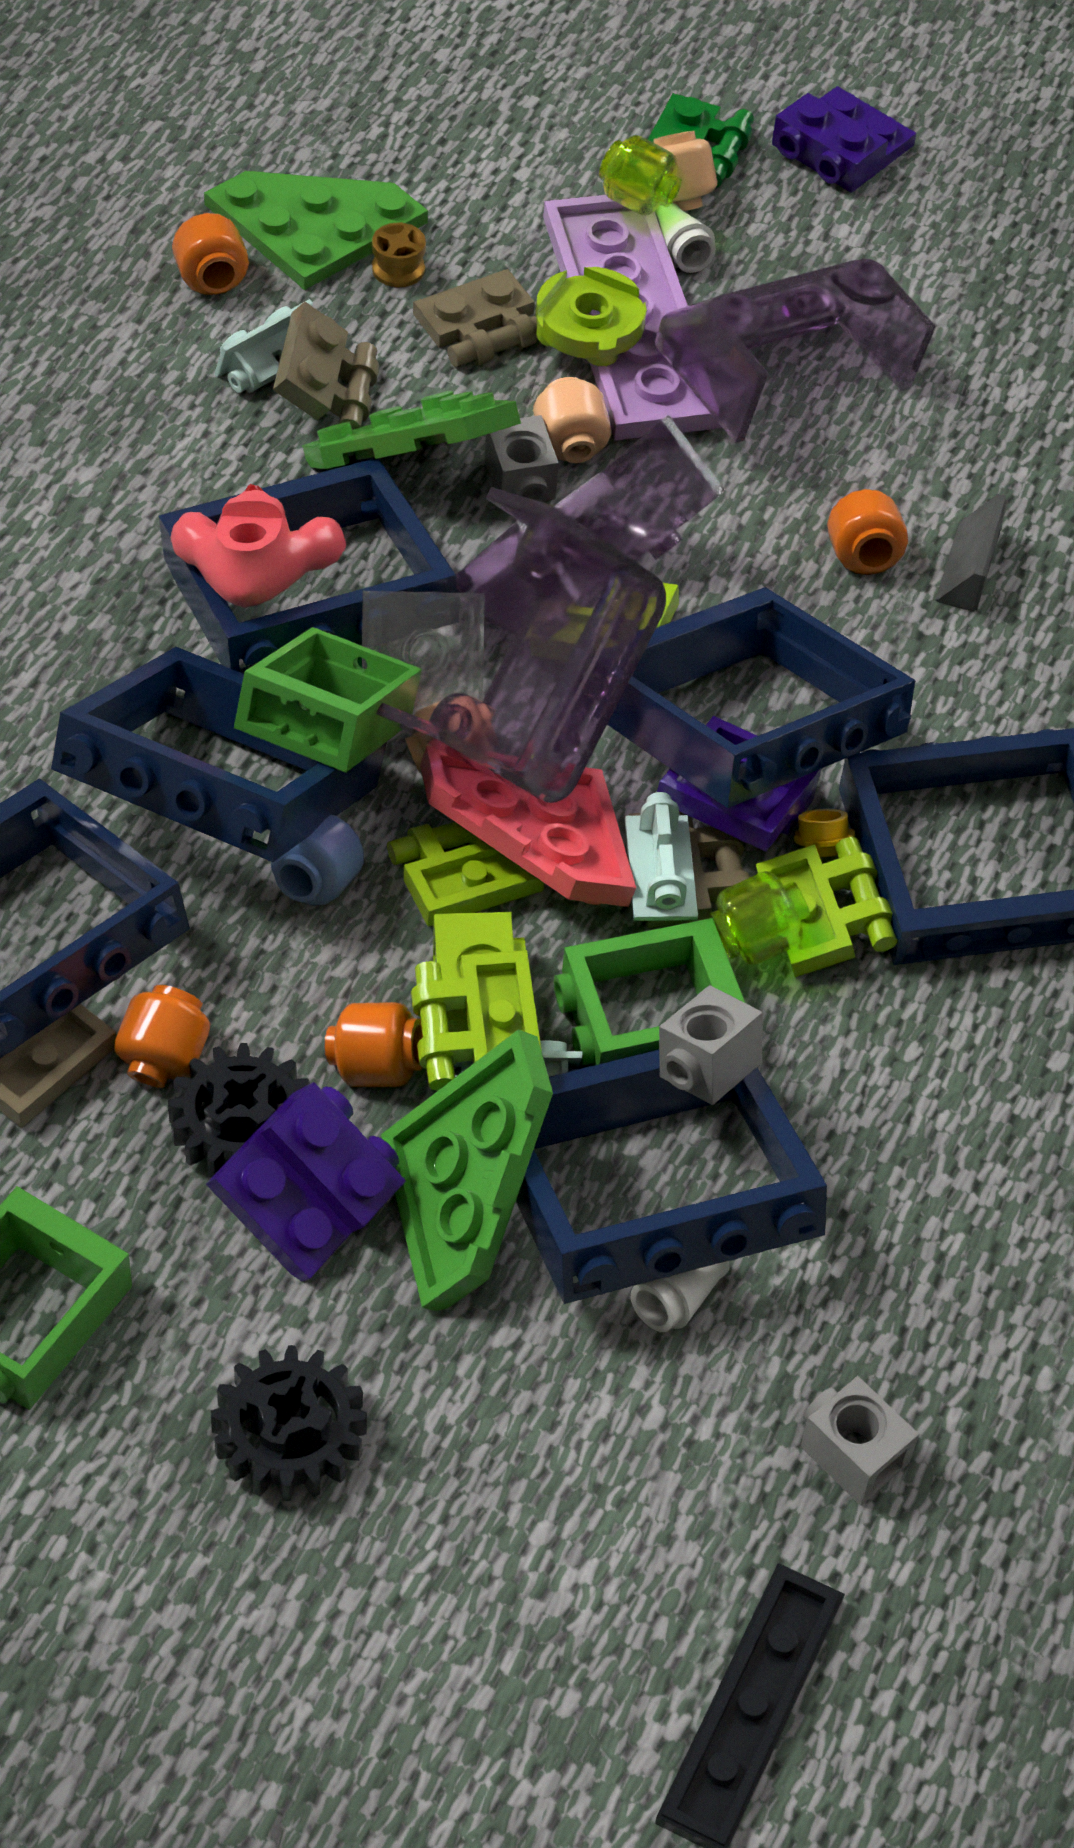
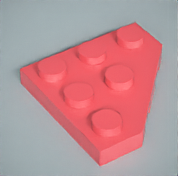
(562, 843)

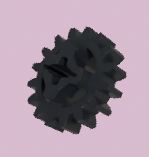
(239, 1097)
(306, 1445)

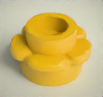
(823, 829)

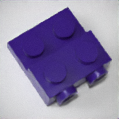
(840, 137)
(754, 820)
(308, 1179)

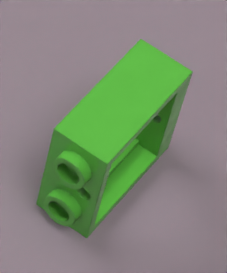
(322, 701)
(583, 964)
(76, 1254)

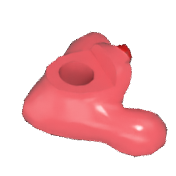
(251, 548)

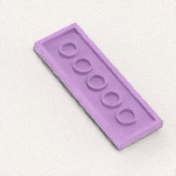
(641, 383)

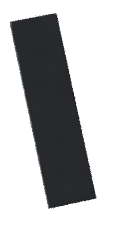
(750, 1709)

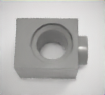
(523, 460)
(710, 1044)
(854, 1466)

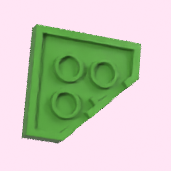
(311, 222)
(400, 431)
(466, 1165)

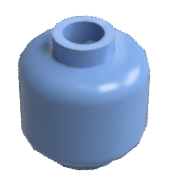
(320, 864)

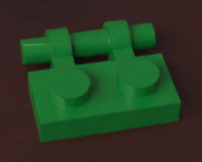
(692, 114)

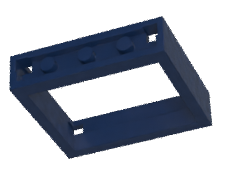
(324, 494)
(870, 693)
(103, 752)
(969, 926)
(109, 949)
(681, 1238)

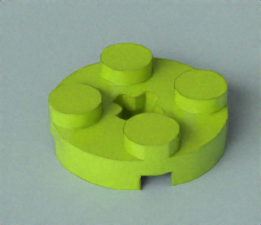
(598, 338)

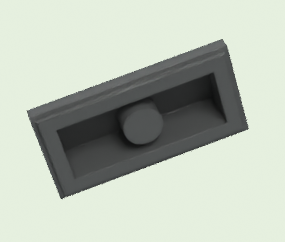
(972, 555)

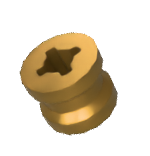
(398, 254)

